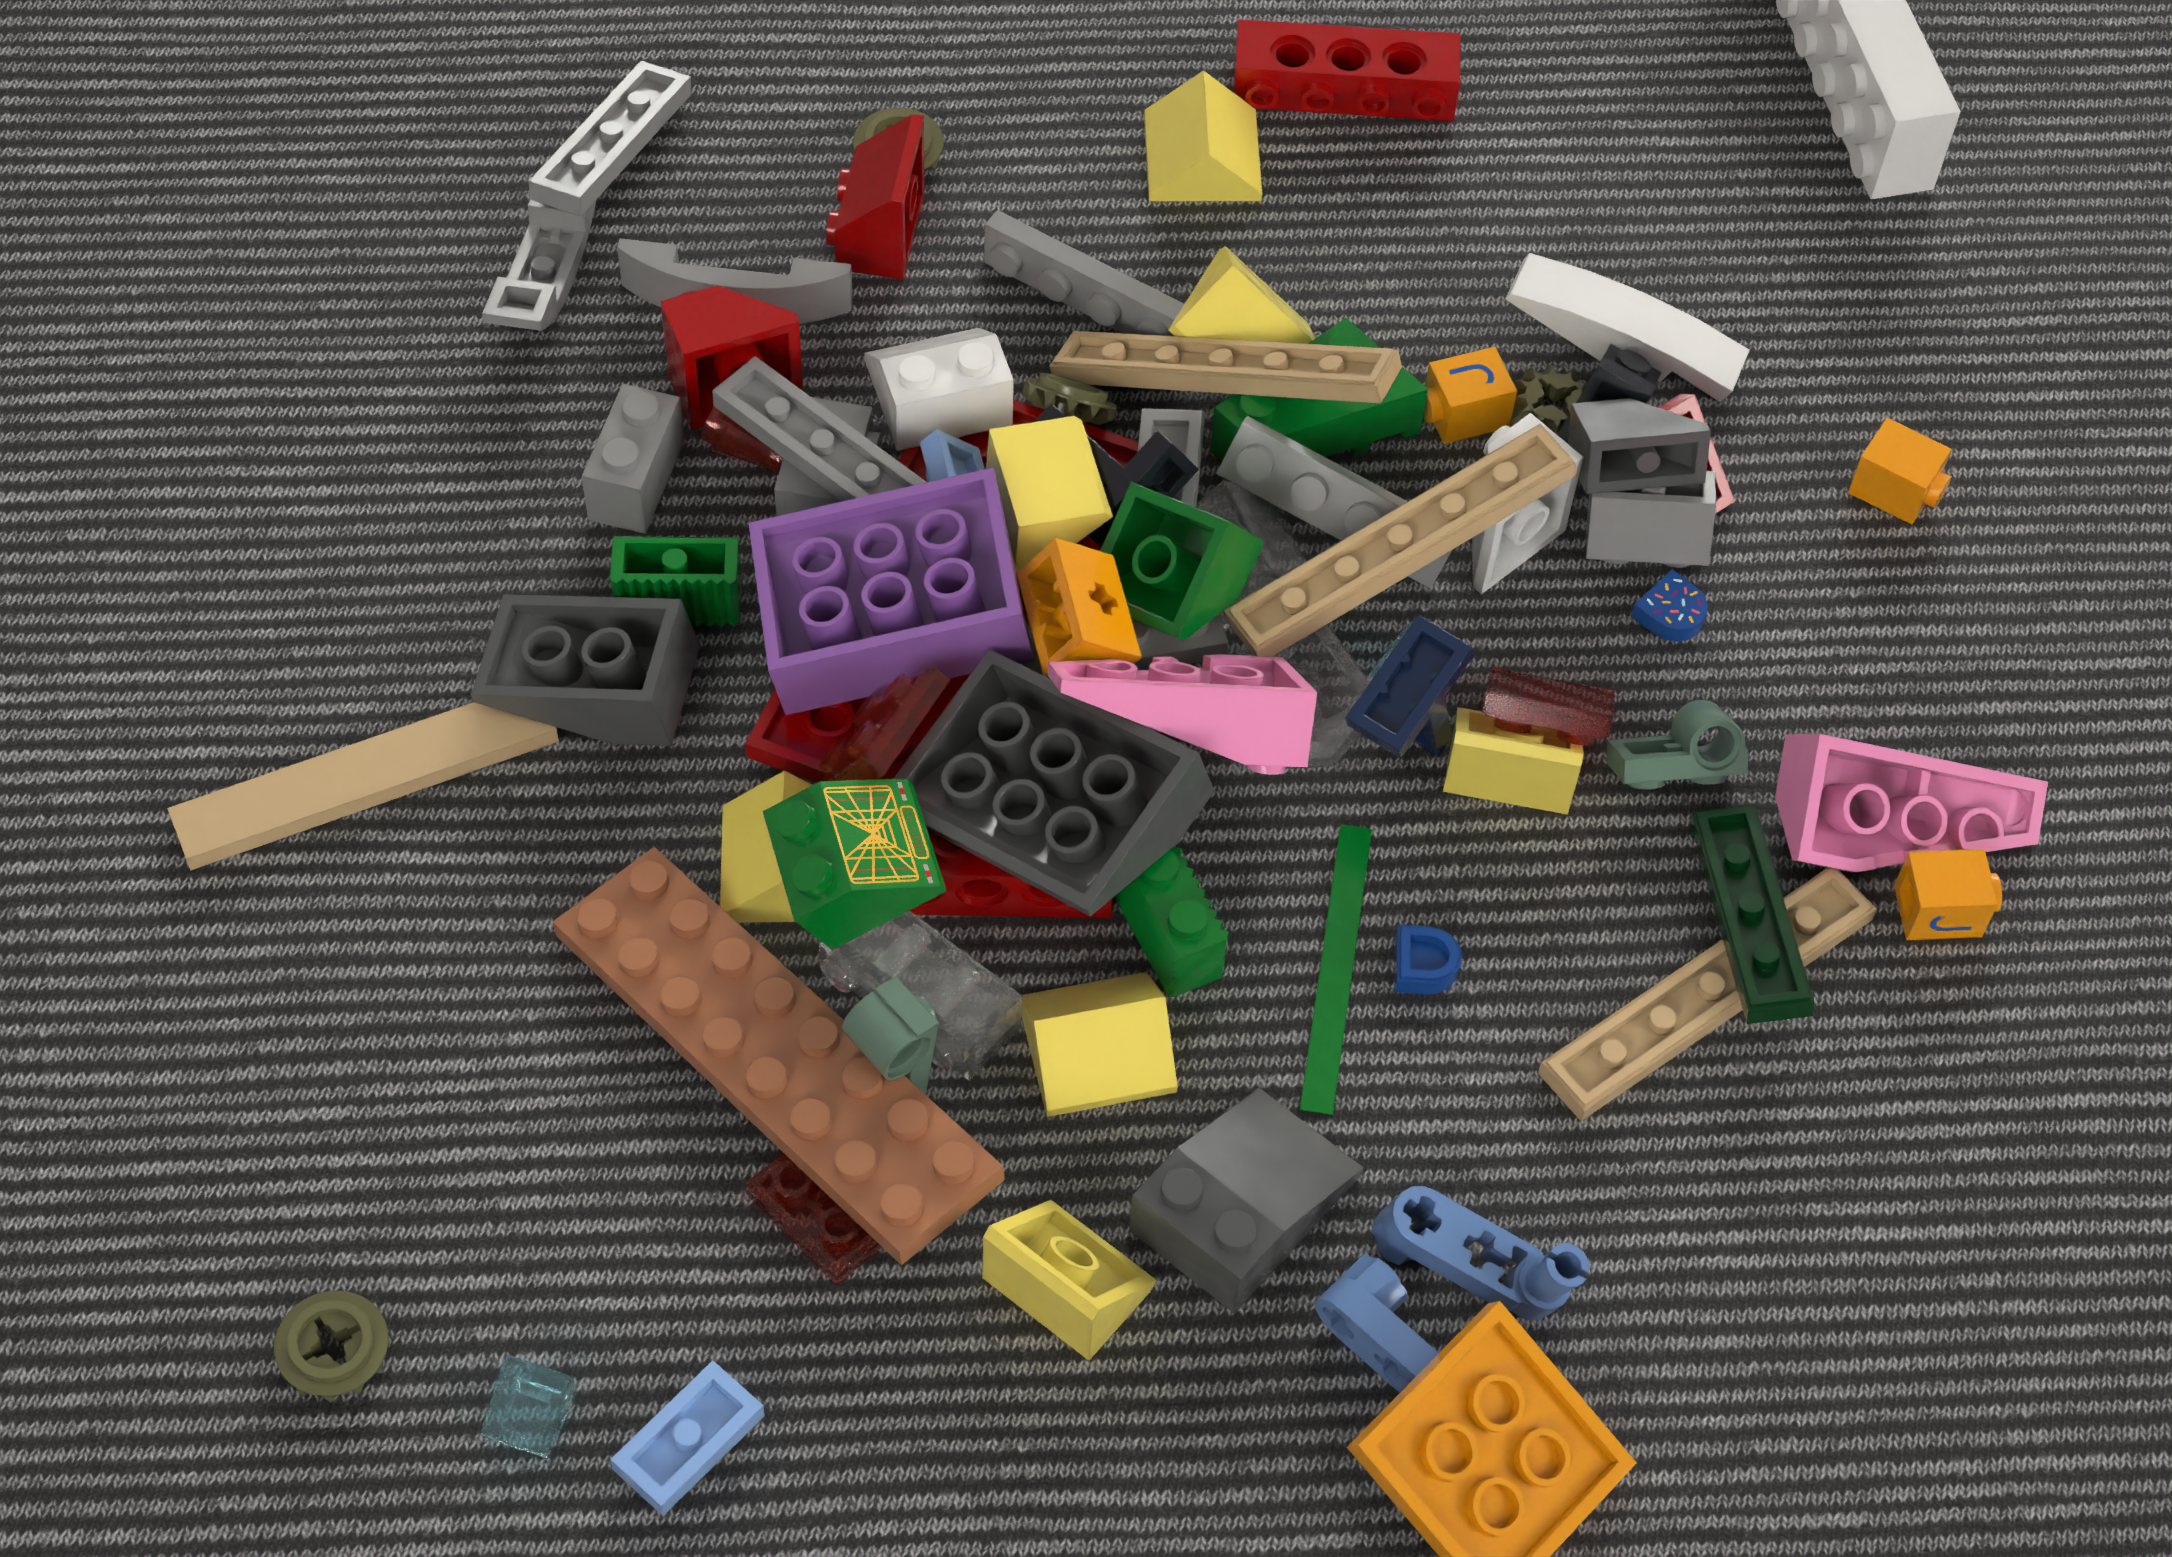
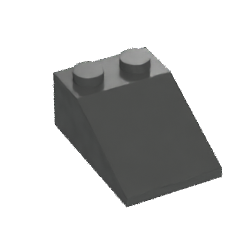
(591, 665)
(1240, 1197)

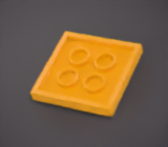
(1492, 1447)

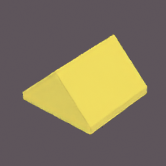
(1202, 145)
(1238, 306)
(1046, 484)
(1511, 766)
(749, 869)
(1100, 1043)
(1063, 1275)

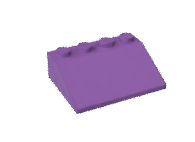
(887, 589)

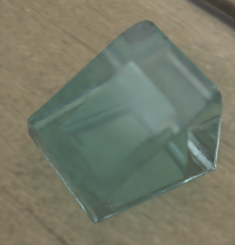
(528, 1406)

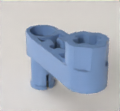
(1440, 1242)
(1362, 1317)

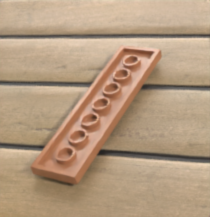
(779, 1055)

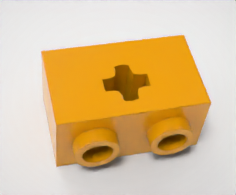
(1077, 606)

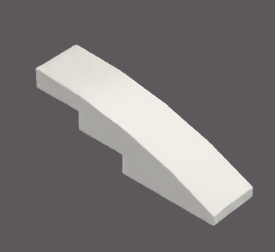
(1604, 312)

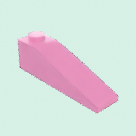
(1232, 705)
(1873, 804)

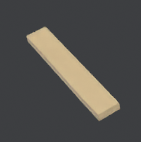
(1229, 366)
(1401, 542)
(351, 780)
(1691, 1002)

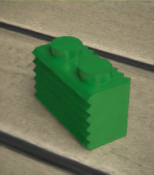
(693, 569)
(1175, 924)

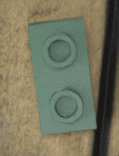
(1655, 759)
(895, 1032)

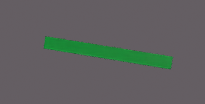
(1336, 970)

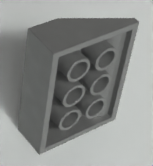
(1053, 785)

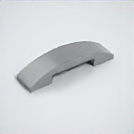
(541, 269)
(812, 289)

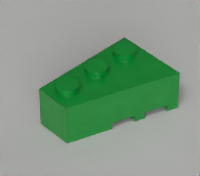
(1327, 424)

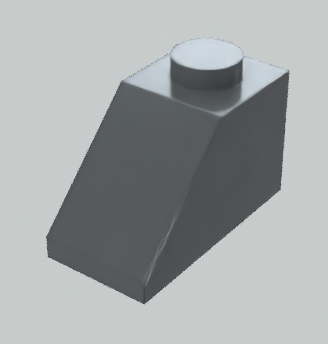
(1636, 446)

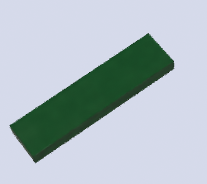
(1752, 914)

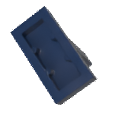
(1409, 691)

